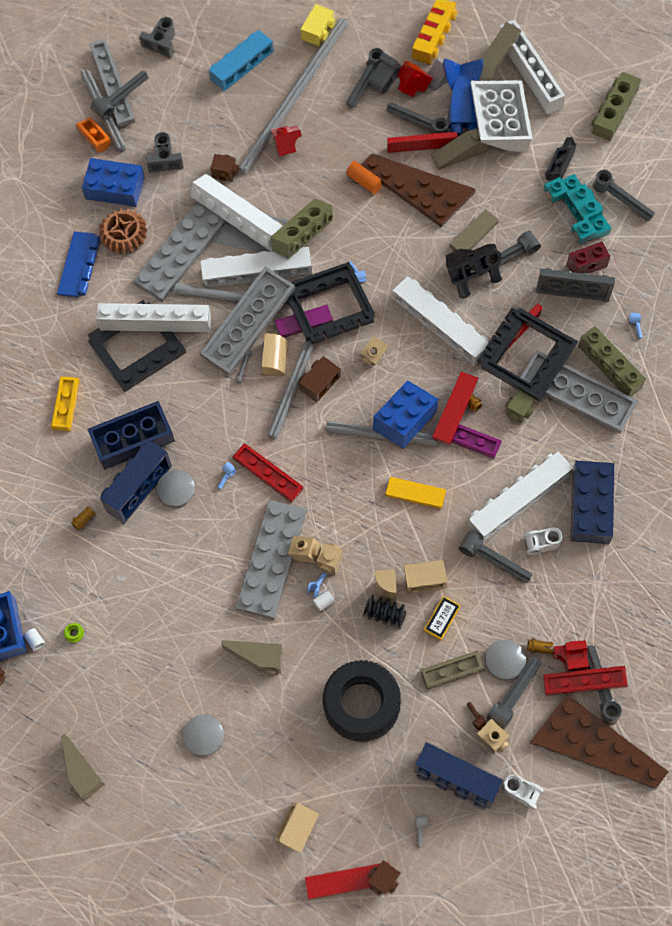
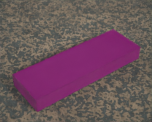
(318, 316)
(477, 441)

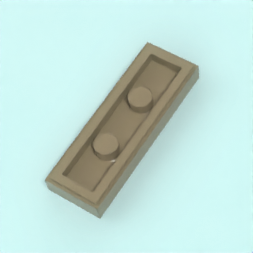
(475, 231)
(452, 670)

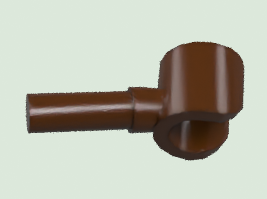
(480, 721)

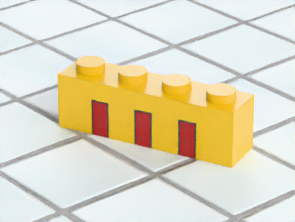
(434, 30)

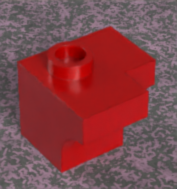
(413, 79)
(285, 139)
(572, 655)

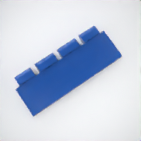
(79, 264)

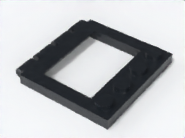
(321, 282)
(144, 366)
(550, 367)

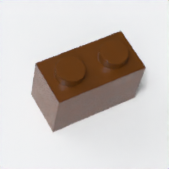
(319, 378)

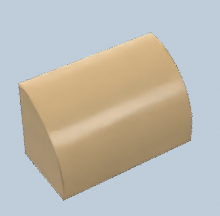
(274, 355)
(425, 576)
(386, 585)
(296, 827)

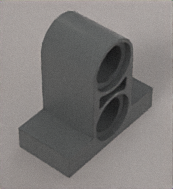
(160, 38)
(384, 74)
(171, 160)

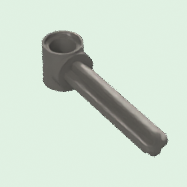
(362, 84)
(105, 106)
(438, 125)
(620, 194)
(525, 244)
(473, 544)
(605, 695)
(502, 712)

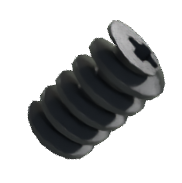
(385, 611)

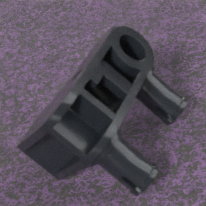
(463, 261)

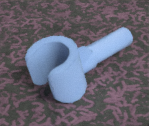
(360, 275)
(635, 318)
(229, 471)
(315, 586)

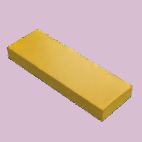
(65, 403)
(415, 492)

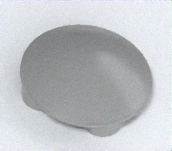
(175, 488)
(505, 659)
(203, 735)

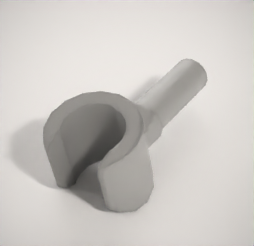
(421, 822)

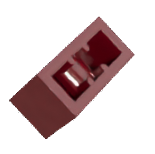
(589, 259)

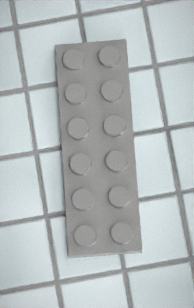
(179, 251)
(247, 320)
(585, 395)
(270, 560)

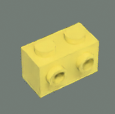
(317, 25)

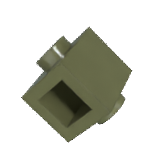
(520, 407)

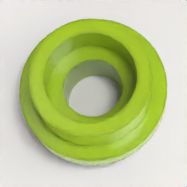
(70, 628)

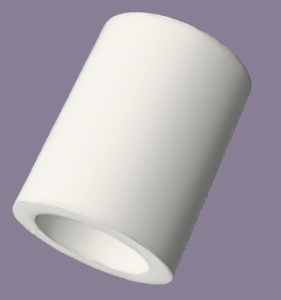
(323, 600)
(34, 639)

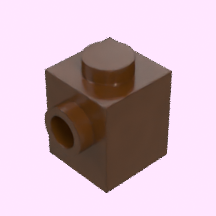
(224, 167)
(383, 879)

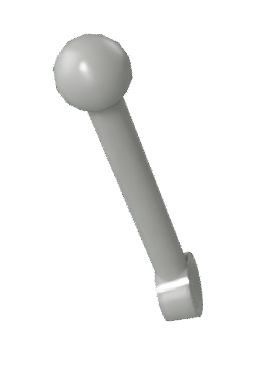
(239, 379)

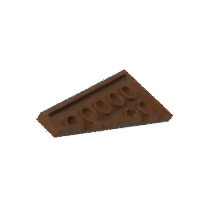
(426, 192)
(589, 740)

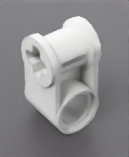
(541, 541)
(523, 791)

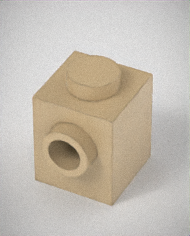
(377, 345)
(305, 549)
(329, 558)
(491, 730)

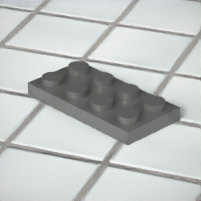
(575, 284)

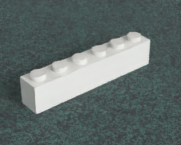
(535, 73)
(234, 210)
(247, 267)
(153, 317)
(440, 319)
(520, 496)

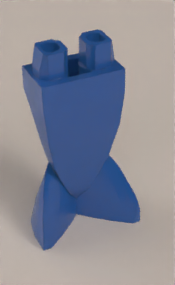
(461, 106)

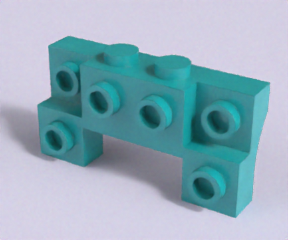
(582, 205)

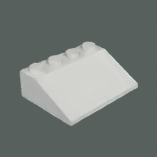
(502, 114)

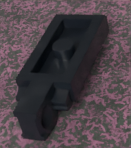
(561, 160)

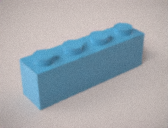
(241, 60)

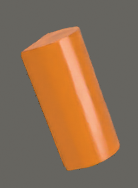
(94, 134)
(364, 177)

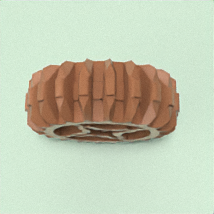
(132, 225)

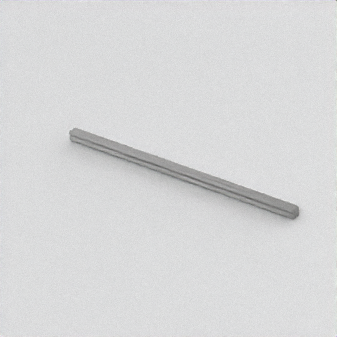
(293, 95)

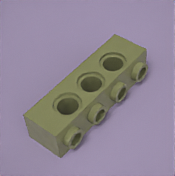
(616, 106)
(301, 228)
(611, 362)

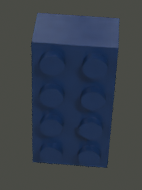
(122, 436)
(135, 481)
(592, 502)
(457, 775)

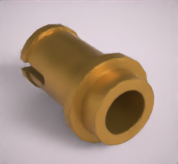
(474, 404)
(83, 518)
(539, 646)

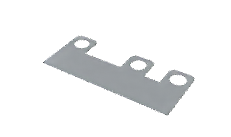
(234, 237)

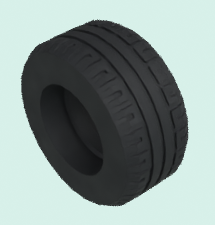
(361, 673)

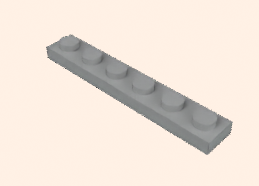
(111, 81)

